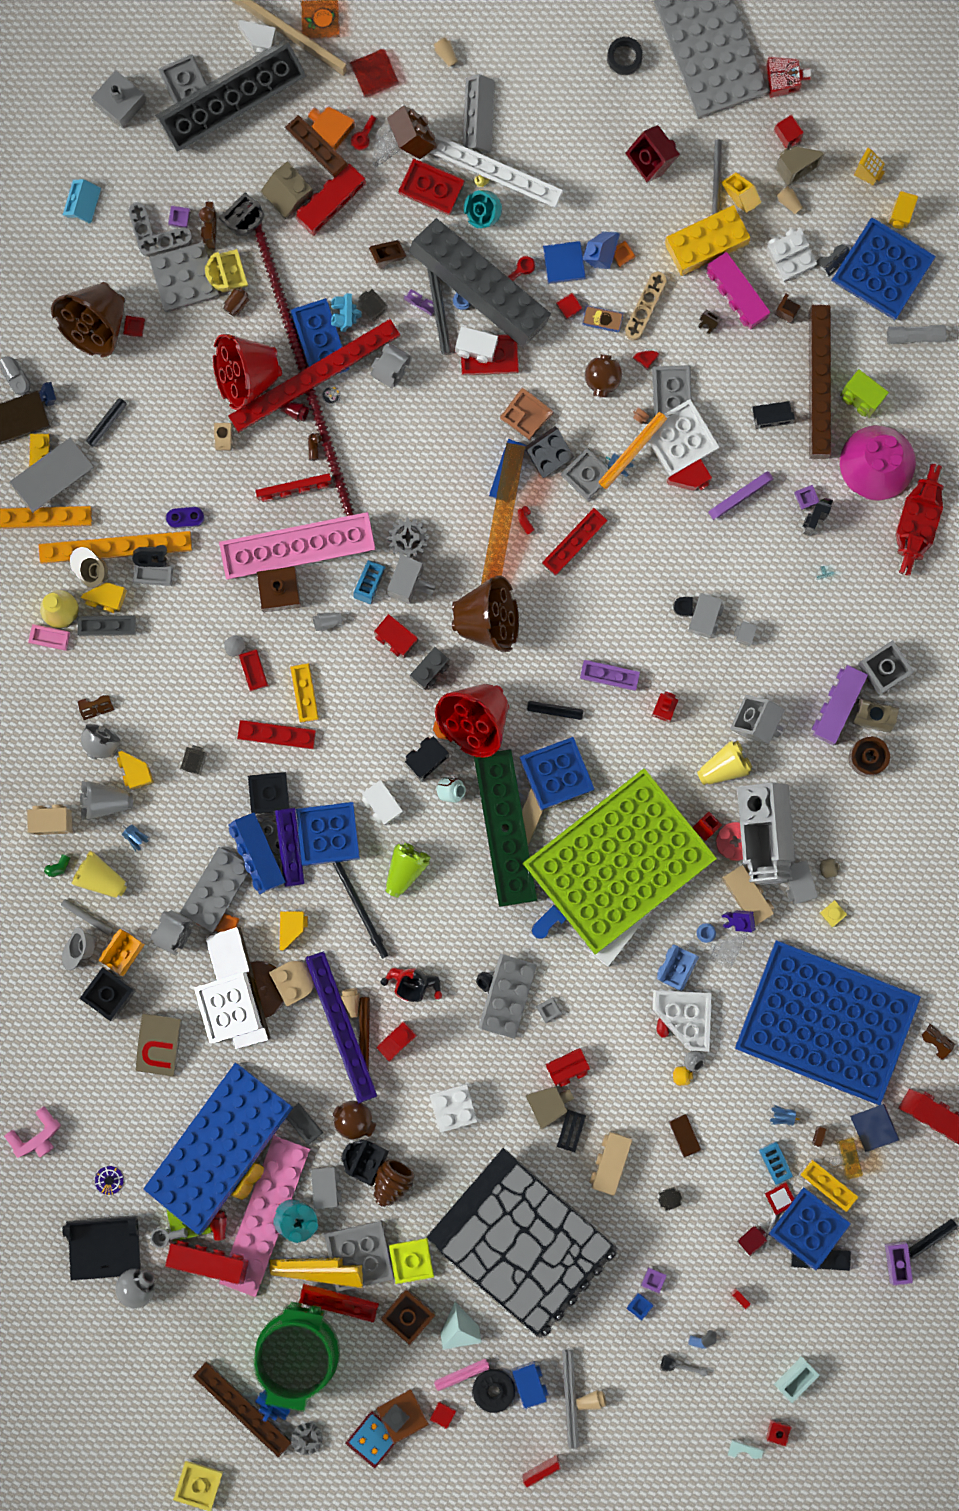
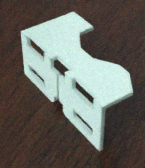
(738, 1447)

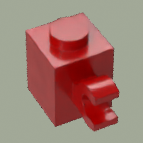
(665, 706)

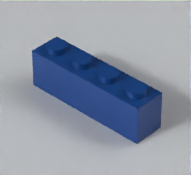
(256, 853)

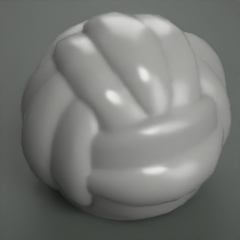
(234, 645)
(694, 1060)

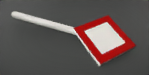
(779, 1200)

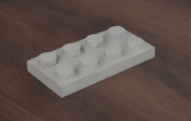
(215, 890)
(507, 996)

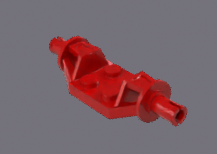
(919, 519)

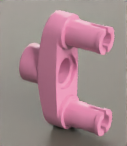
(40, 1142)

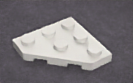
(686, 1016)

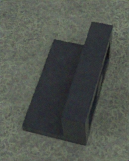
(773, 415)

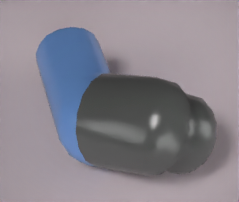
(704, 1342)

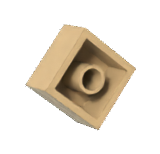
(49, 821)

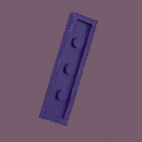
(289, 847)

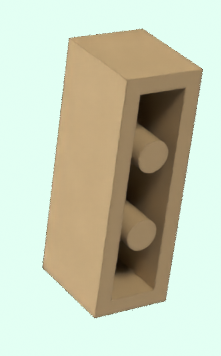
(748, 894)
(610, 1163)

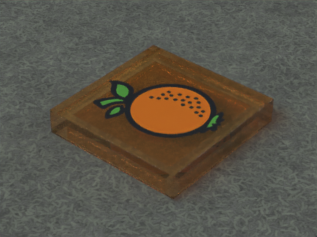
(320, 18)

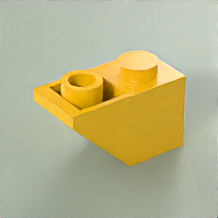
(107, 596)
(136, 771)

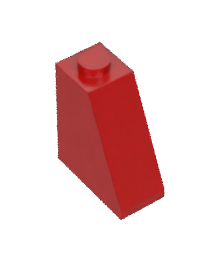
(396, 1041)

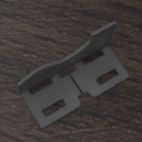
(823, 262)

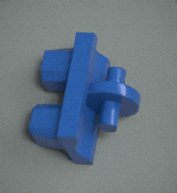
(270, 1410)

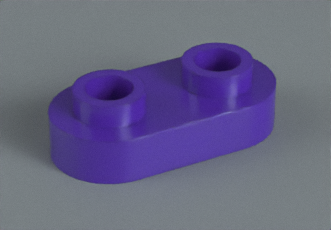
(185, 519)

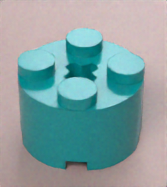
(298, 1230)

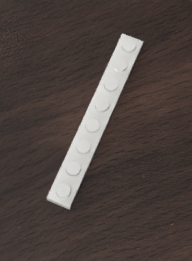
(497, 172)

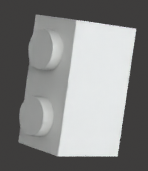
(476, 344)
(382, 803)

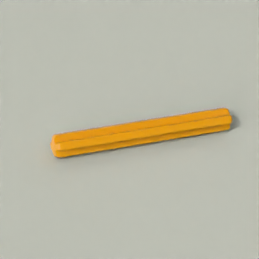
(632, 450)

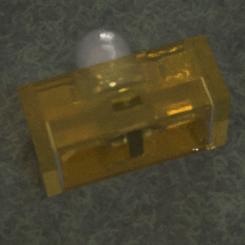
(847, 1158)

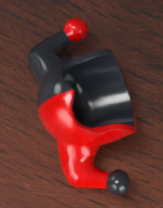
(412, 984)

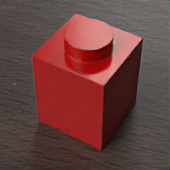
(789, 132)

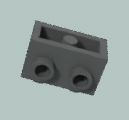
(430, 668)

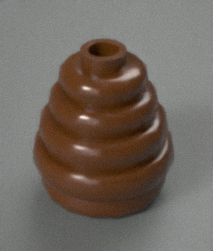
(392, 1182)

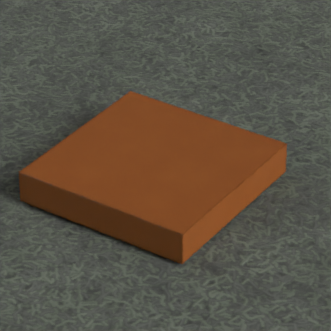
(410, 1406)

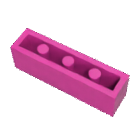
(737, 290)

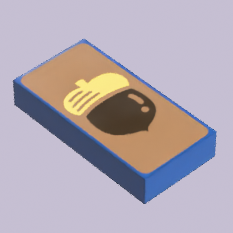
(602, 319)

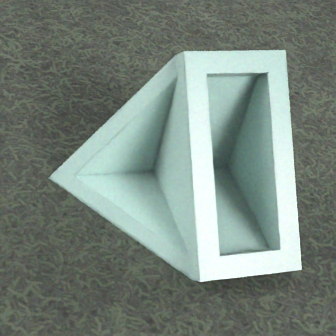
(459, 1329)

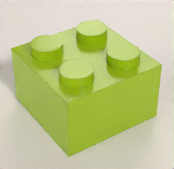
(863, 394)

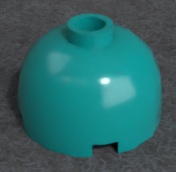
(482, 208)

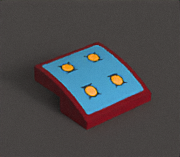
(370, 1440)

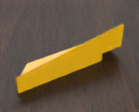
(318, 1270)

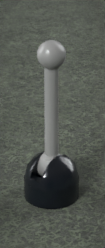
(669, 1364)

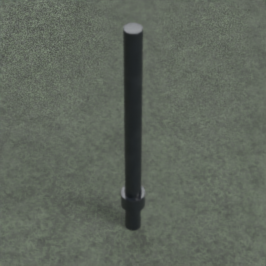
(376, 939)

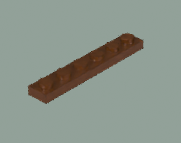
(242, 1409)

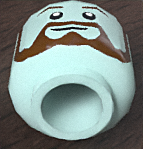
(450, 789)

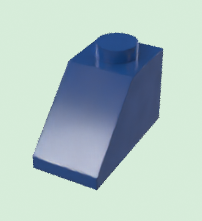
(601, 250)

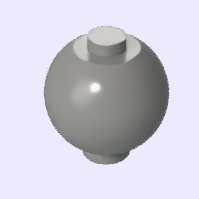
(135, 1288)

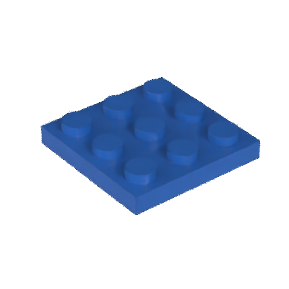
(556, 773)
(327, 834)
(809, 1229)

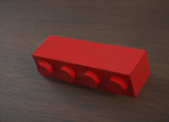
(330, 199)
(207, 1263)

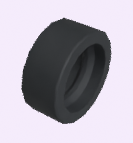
(624, 41)

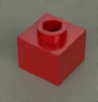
(707, 826)
(775, 1426)

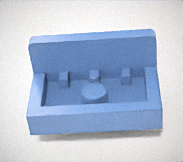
(677, 967)

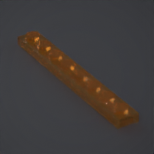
(503, 511)

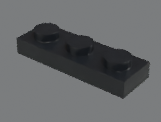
(834, 1261)

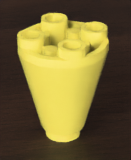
(725, 765)

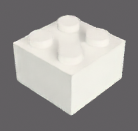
(453, 1108)

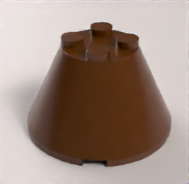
(90, 318)
(488, 615)

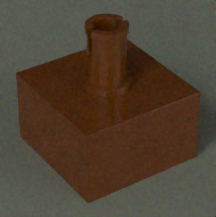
(278, 589)

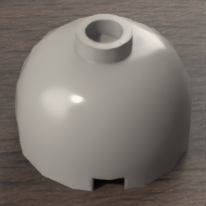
(99, 743)

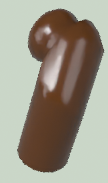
(313, 440)

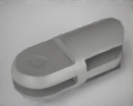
(14, 375)

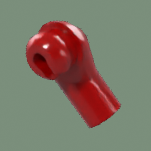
(523, 520)
(662, 1029)

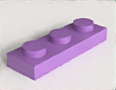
(609, 675)

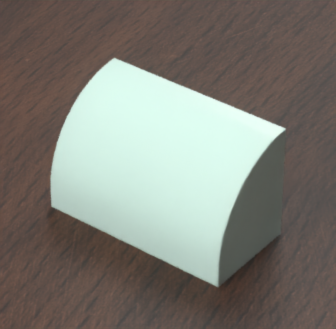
(796, 1379)

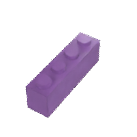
(839, 705)

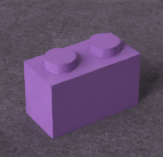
(898, 1263)

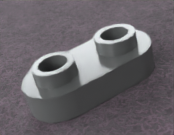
(272, 837)

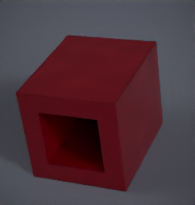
(753, 1240)

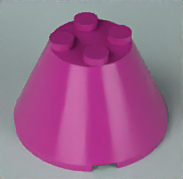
(877, 462)

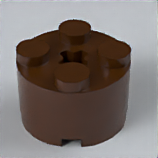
(879, 753)

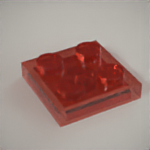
(374, 73)

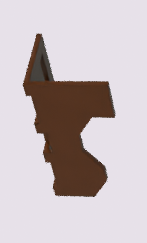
(83, 704)
(943, 1051)

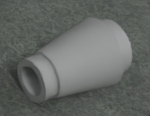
(326, 621)

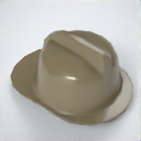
(88, 567)

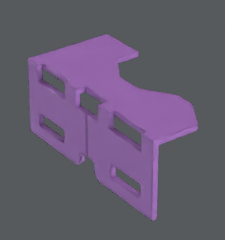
(416, 302)

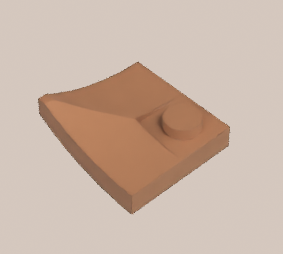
(526, 414)

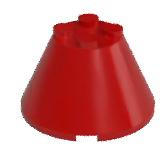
(244, 369)
(474, 718)

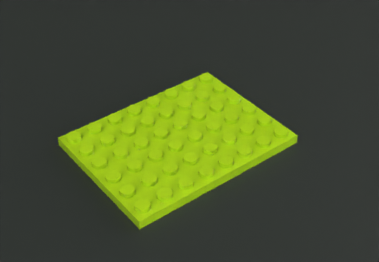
(619, 861)

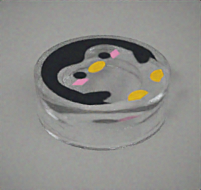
(331, 395)

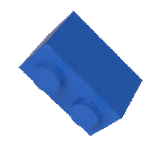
(529, 1384)

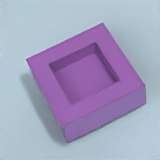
(179, 217)
(806, 497)
(653, 1280)

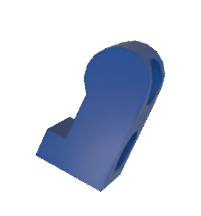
(542, 926)

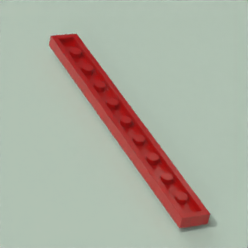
(314, 375)

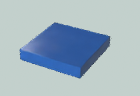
(564, 262)

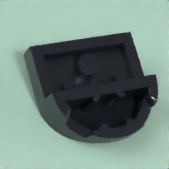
(242, 219)
(820, 512)
(363, 1159)

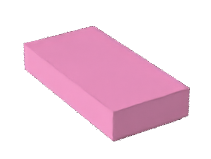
(49, 637)

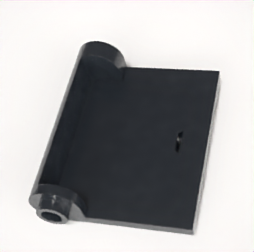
(102, 1247)

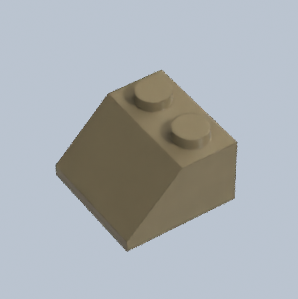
(797, 163)
(286, 190)

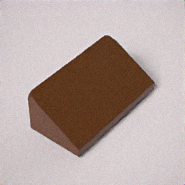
(684, 1135)

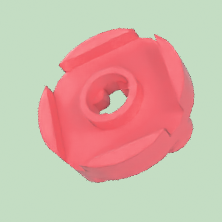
(723, 842)

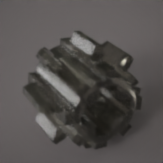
(670, 1198)

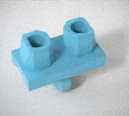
(348, 312)

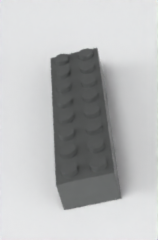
(230, 95)
(479, 282)

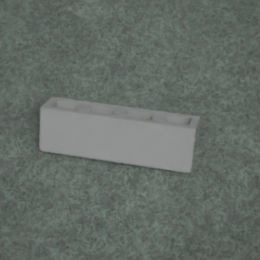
(478, 113)

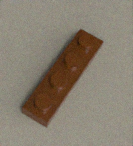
(316, 146)

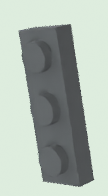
(106, 625)

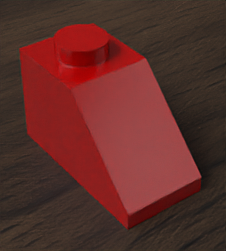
(691, 477)

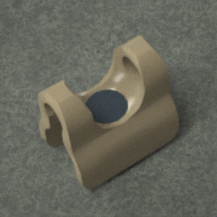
(876, 716)

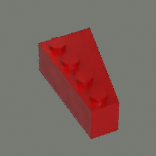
(931, 1113)

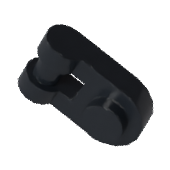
(143, 556)

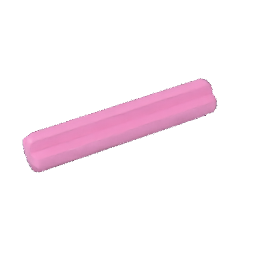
(461, 1374)

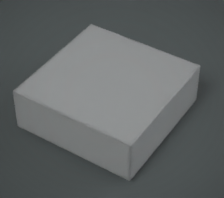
(549, 1010)

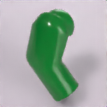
(59, 868)

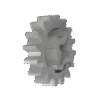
(416, 538)

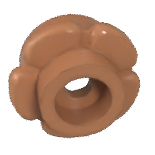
(641, 416)

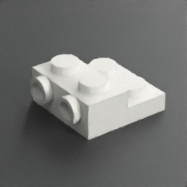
(791, 254)

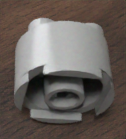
(390, 366)
(171, 932)

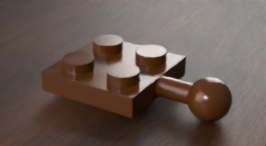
(208, 232)

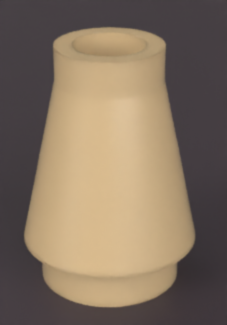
(445, 51)
(789, 200)
(351, 1001)
(593, 1400)

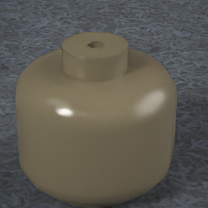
(829, 868)

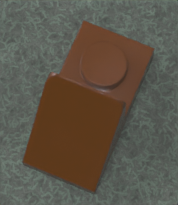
(387, 253)

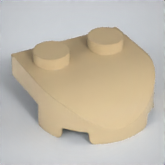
(293, 981)

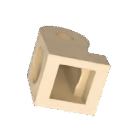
(223, 436)

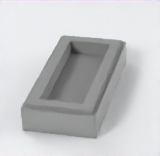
(153, 575)

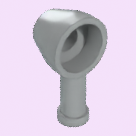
(156, 1235)

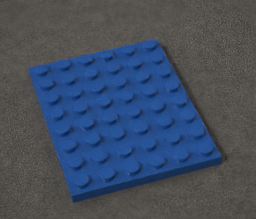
(827, 1022)

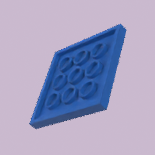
(883, 268)

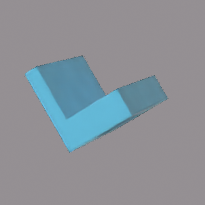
(82, 200)

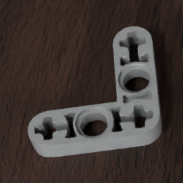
(149, 238)

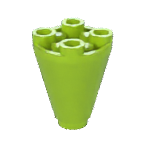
(405, 868)

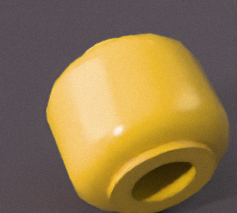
(682, 1076)

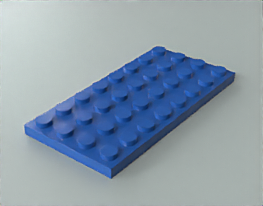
(218, 1148)

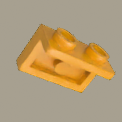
(121, 952)

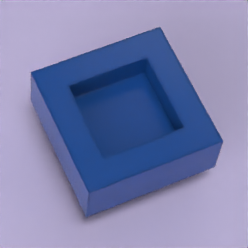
(639, 1306)

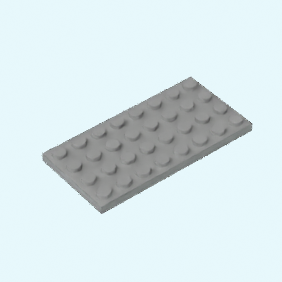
(711, 53)

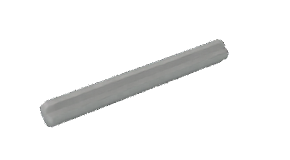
(570, 1399)

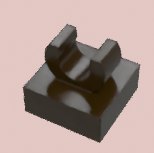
(710, 319)

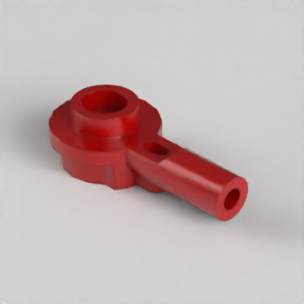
(361, 140)
(525, 266)

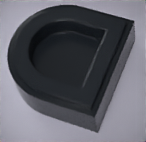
(683, 606)

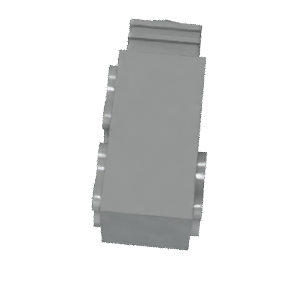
(766, 832)

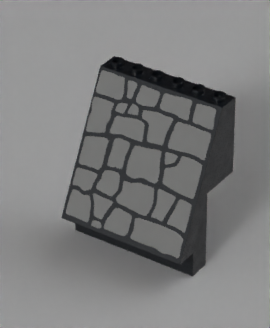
(522, 1243)

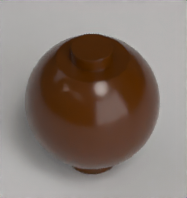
(603, 375)
(353, 1120)

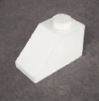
(258, 36)

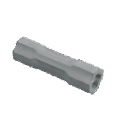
(930, 334)

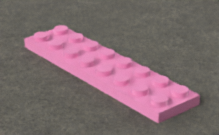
(297, 545)
(257, 1231)

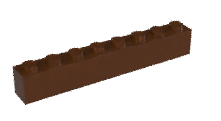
(819, 381)

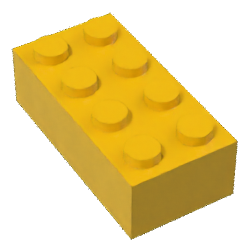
(707, 240)

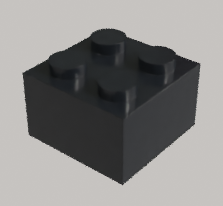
(426, 758)
(107, 994)

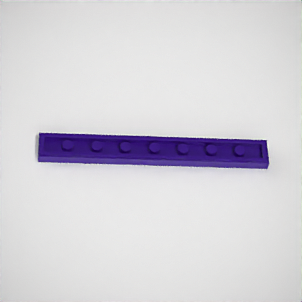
(341, 1027)

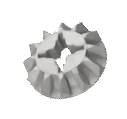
(303, 1430)

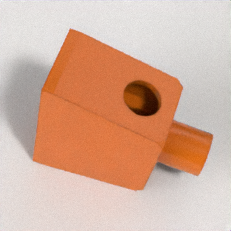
(332, 125)

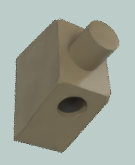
(548, 1104)

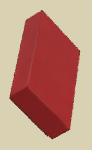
(253, 670)

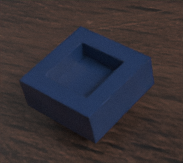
(47, 394)

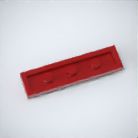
(302, 486)
(574, 541)
(276, 734)
(339, 1303)

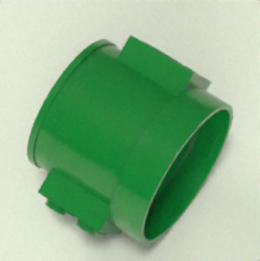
(309, 1318)

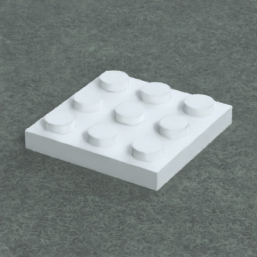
(682, 438)
(228, 1007)

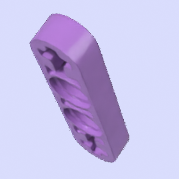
(740, 495)

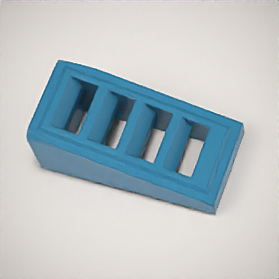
(365, 597)
(768, 1148)

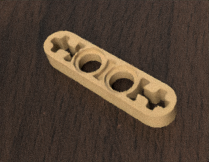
(646, 306)

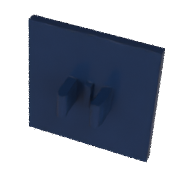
(874, 1127)

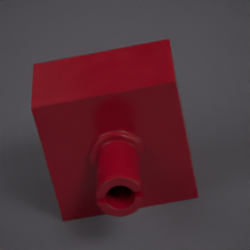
(652, 153)

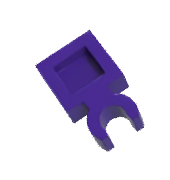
(741, 920)

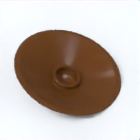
(268, 992)

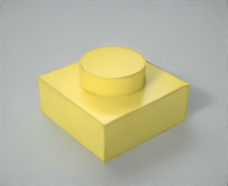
(833, 913)

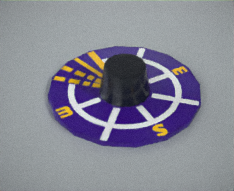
(109, 1180)

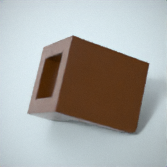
(787, 309)

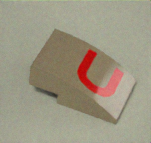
(158, 1044)

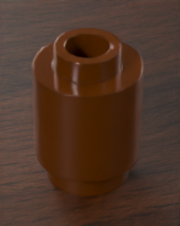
(236, 302)

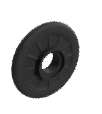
(484, 1382)

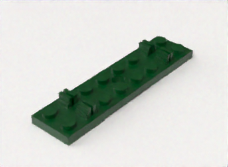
(510, 848)

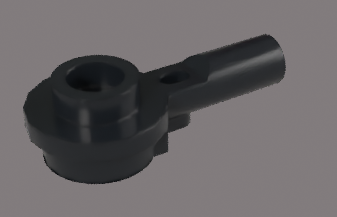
(484, 981)

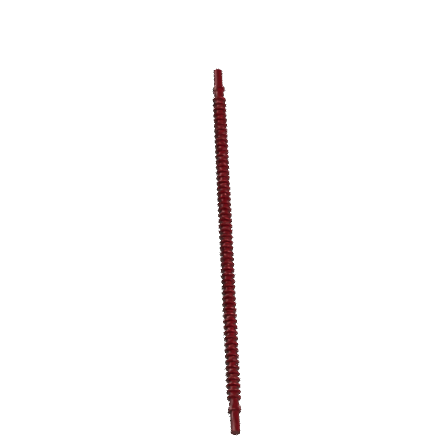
(302, 366)

